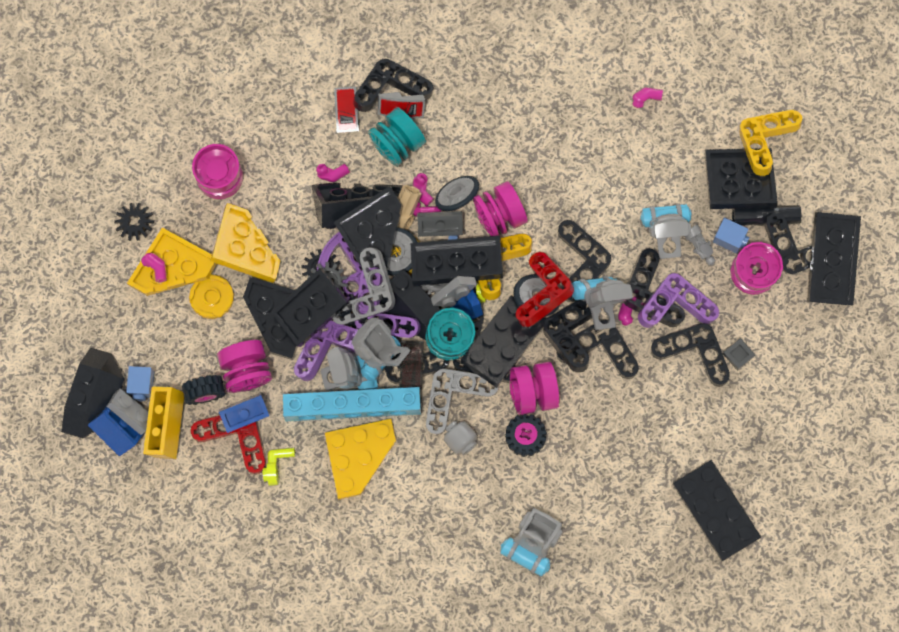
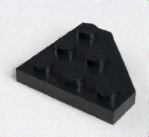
(372, 225)
(261, 300)

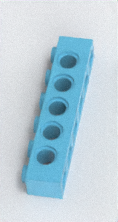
(351, 404)

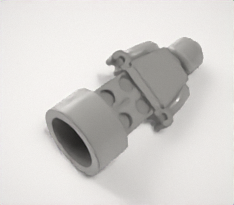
(702, 247)

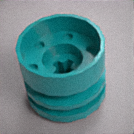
(393, 139)
(460, 326)

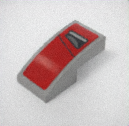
(411, 105)
(345, 111)

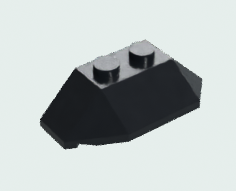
(90, 392)

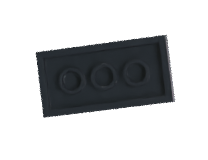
(834, 258)
(446, 259)
(500, 344)
(716, 510)

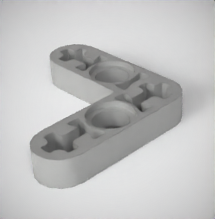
(375, 291)
(453, 385)

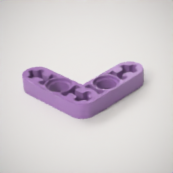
(671, 295)
(363, 309)
(329, 337)

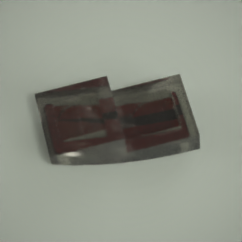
(412, 366)

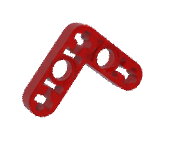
(552, 291)
(243, 433)

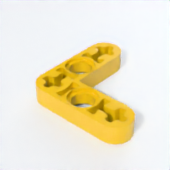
(761, 132)
(517, 251)

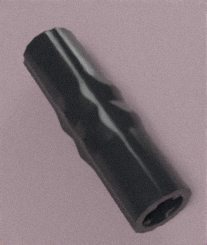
(756, 216)

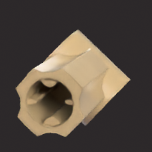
(409, 198)

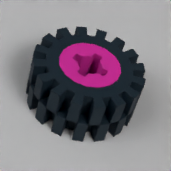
(203, 389)
(529, 442)

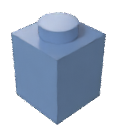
(731, 236)
(140, 382)

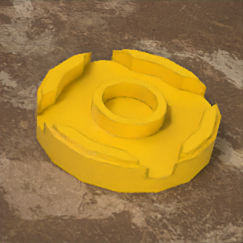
(212, 303)

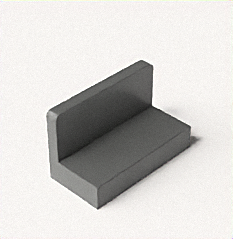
(440, 223)

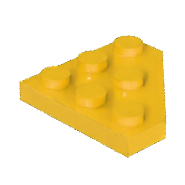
(244, 246)
(183, 265)
(358, 454)

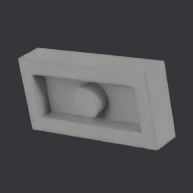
(453, 291)
(129, 411)

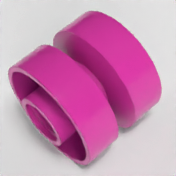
(217, 171)
(528, 389)

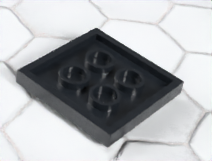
(735, 184)

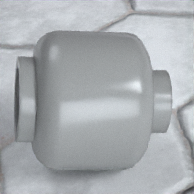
(460, 437)

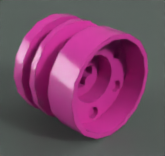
(501, 209)
(769, 267)
(244, 366)

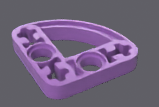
(333, 243)

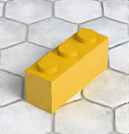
(163, 423)

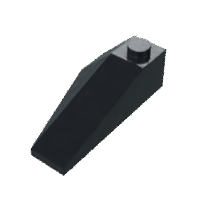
(334, 202)
(411, 302)

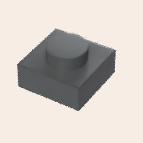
(739, 354)

